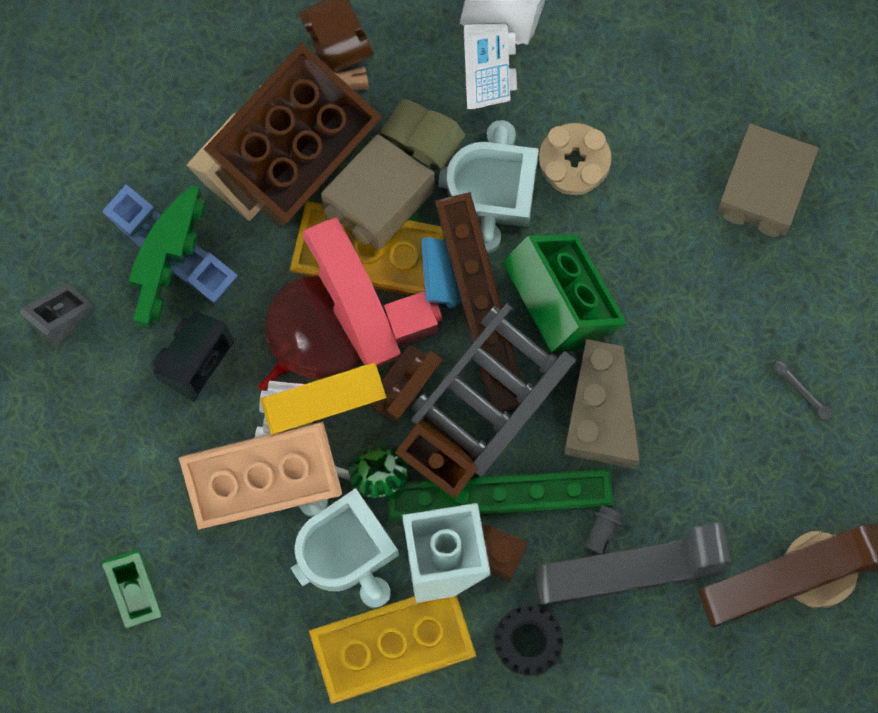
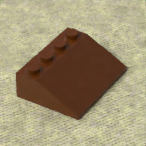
(292, 135)

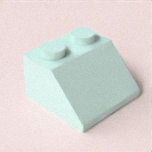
(445, 551)

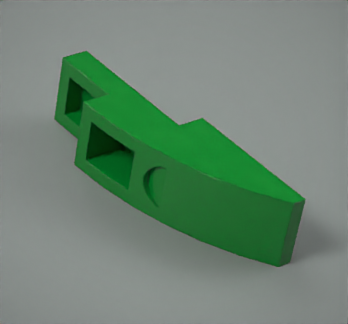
(167, 241)

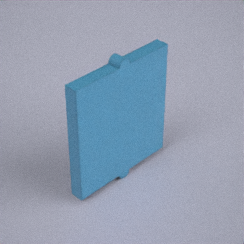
(439, 274)

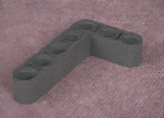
(698, 555)

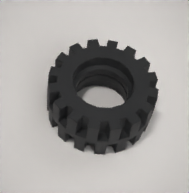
(528, 616)

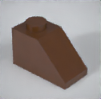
(437, 457)
(503, 552)

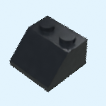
(193, 355)

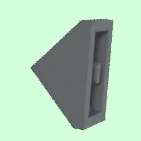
(56, 313)

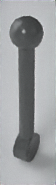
(824, 412)

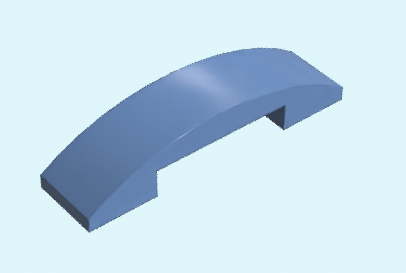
(200, 270)

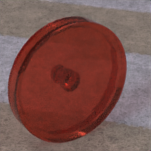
(307, 332)

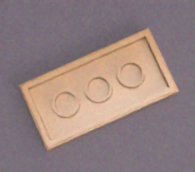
(260, 475)

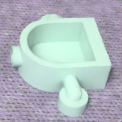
(498, 179)
(344, 548)

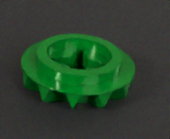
(379, 483)

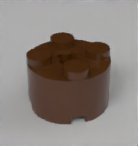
(336, 34)

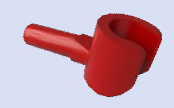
(277, 371)

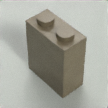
(767, 181)
(378, 192)

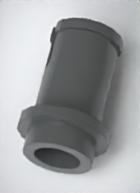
(603, 530)

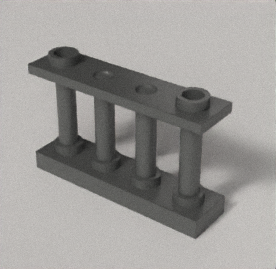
(527, 395)

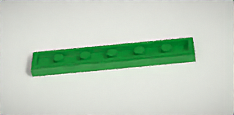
(509, 494)

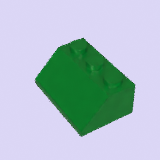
(563, 291)

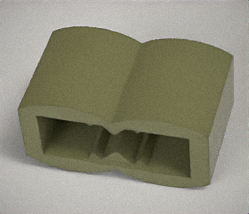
(423, 134)

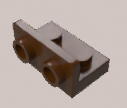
(405, 382)

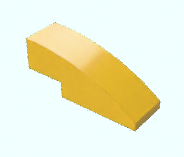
(323, 398)

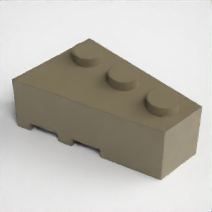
(602, 409)

